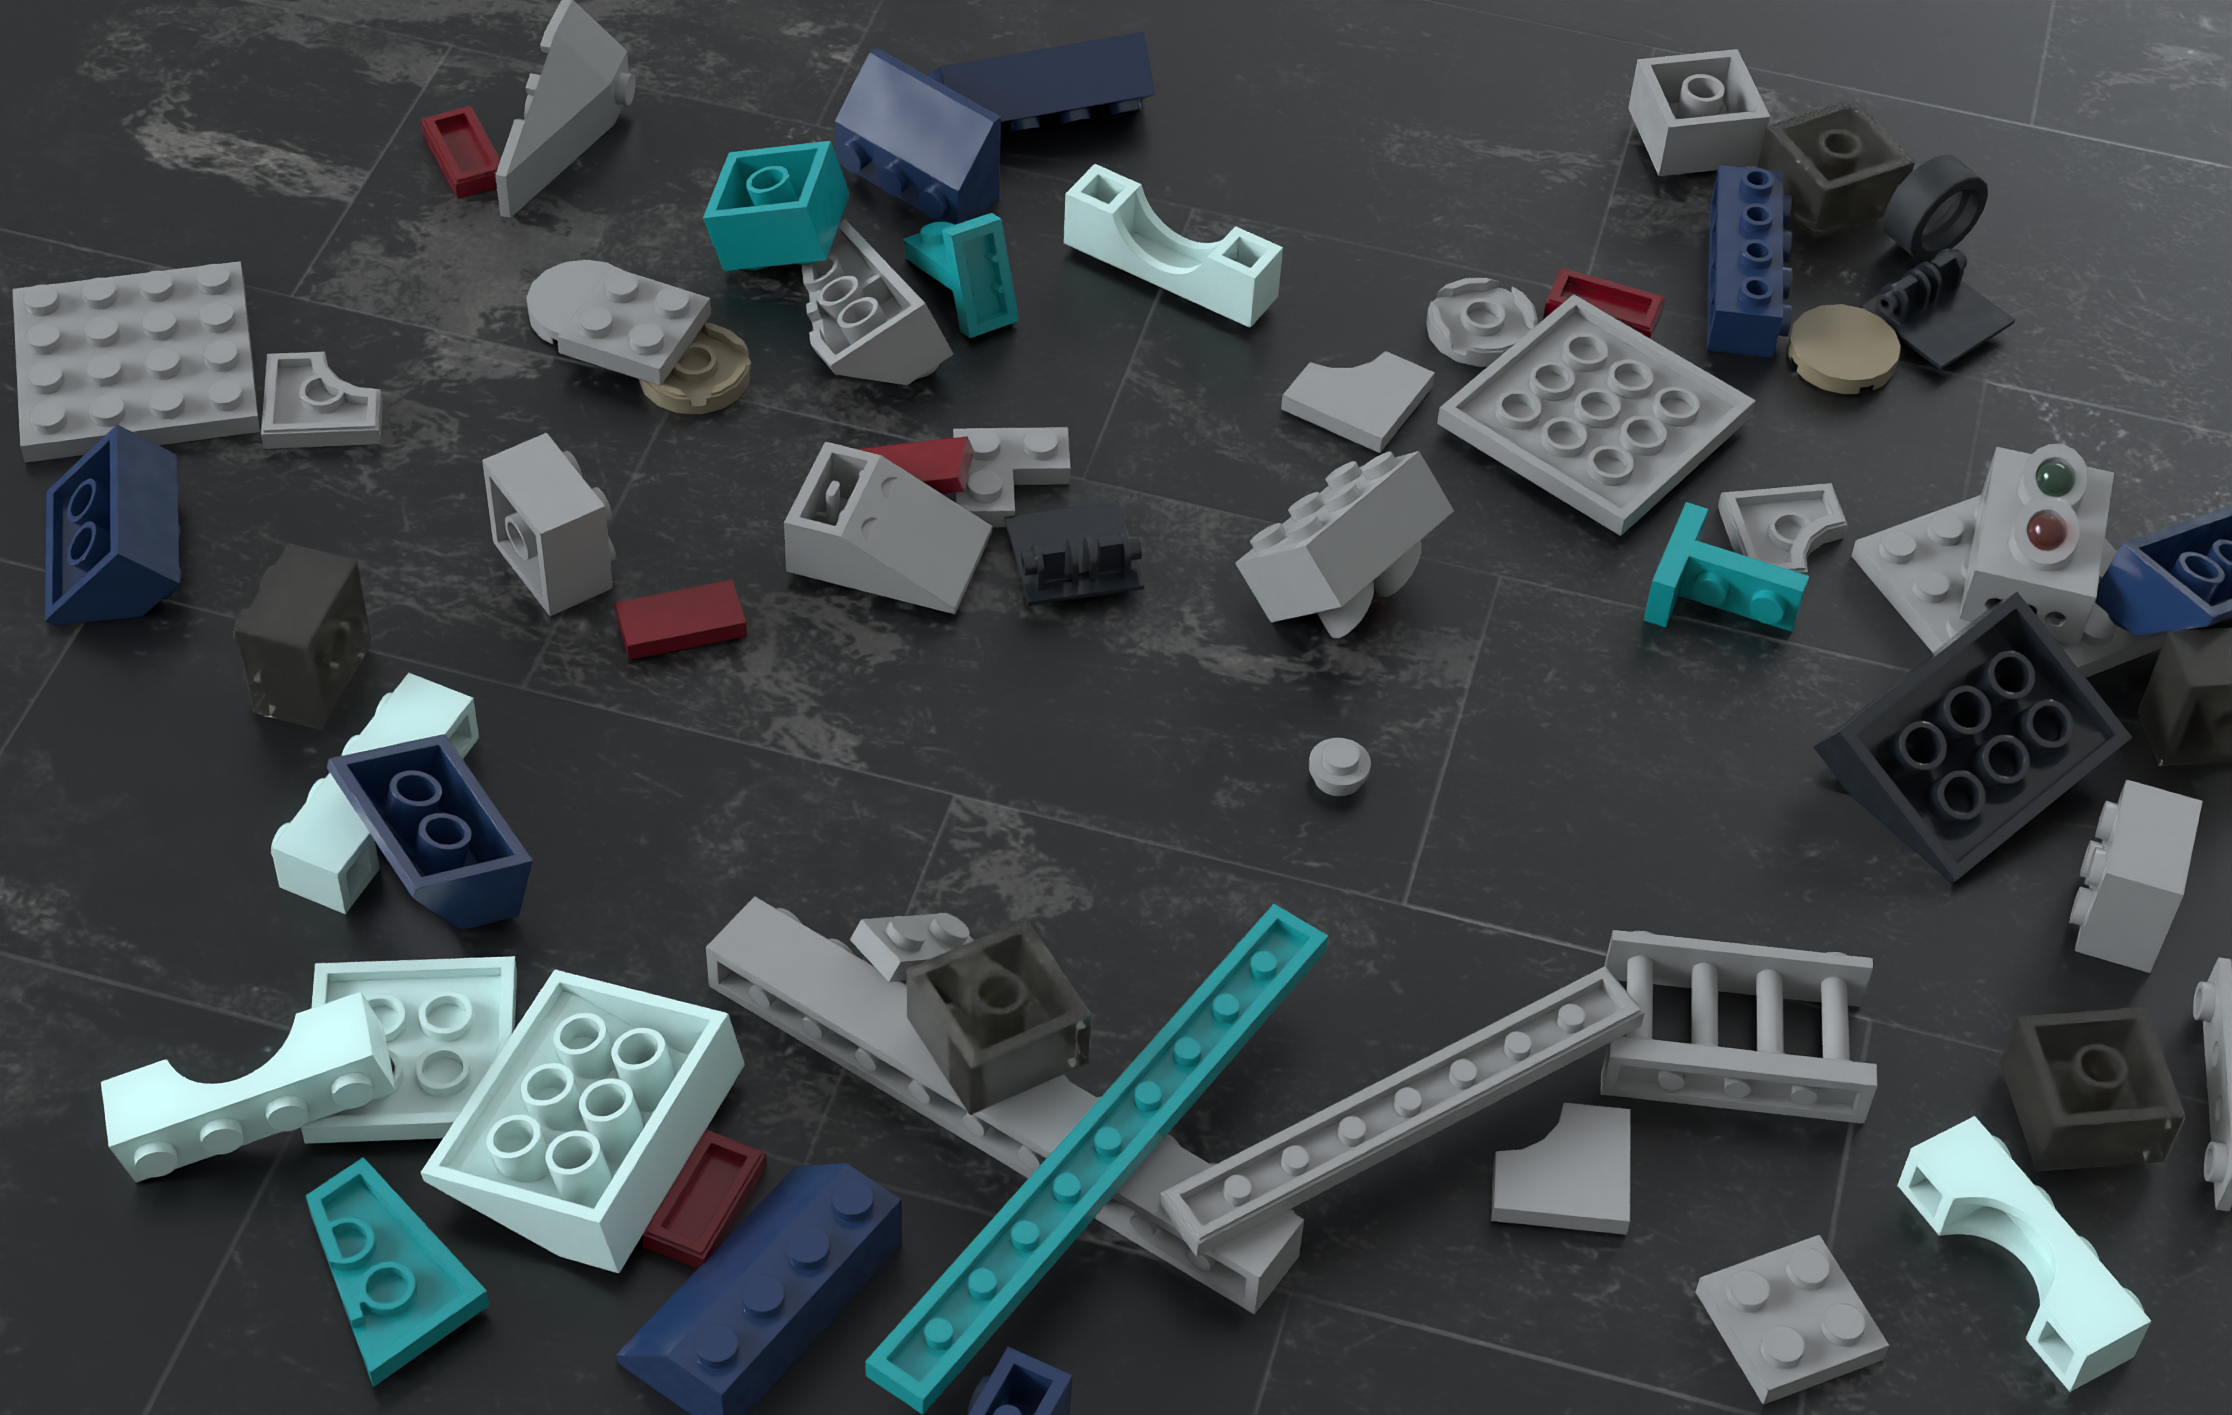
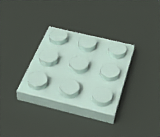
(441, 1036)

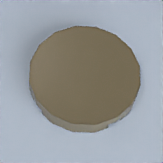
(1843, 348)
(707, 376)

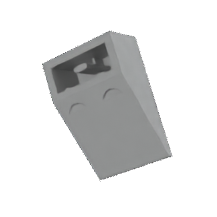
(882, 531)

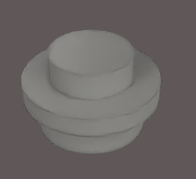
(1339, 766)

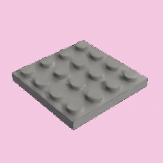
(136, 352)
(1596, 414)
(1924, 575)

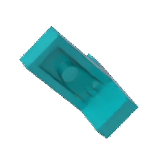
(974, 265)
(1721, 579)

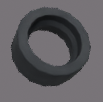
(1935, 207)

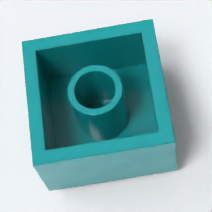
(776, 206)

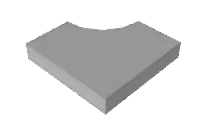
(1360, 401)
(314, 407)
(1782, 523)
(1570, 1177)

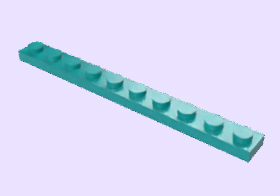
(1093, 1161)

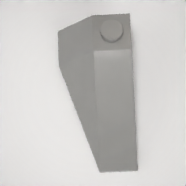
(565, 106)
(868, 316)

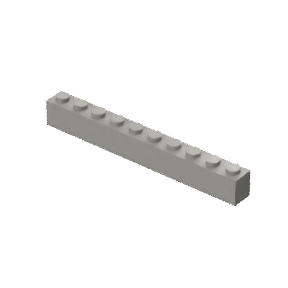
(861, 1022)

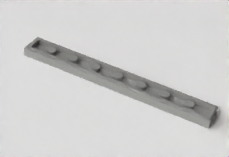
(1399, 1111)

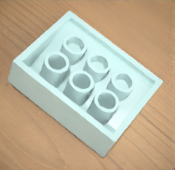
(588, 1116)

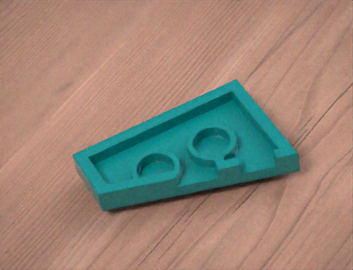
(390, 1270)

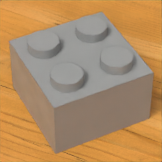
(1698, 112)
(549, 523)
(2135, 875)

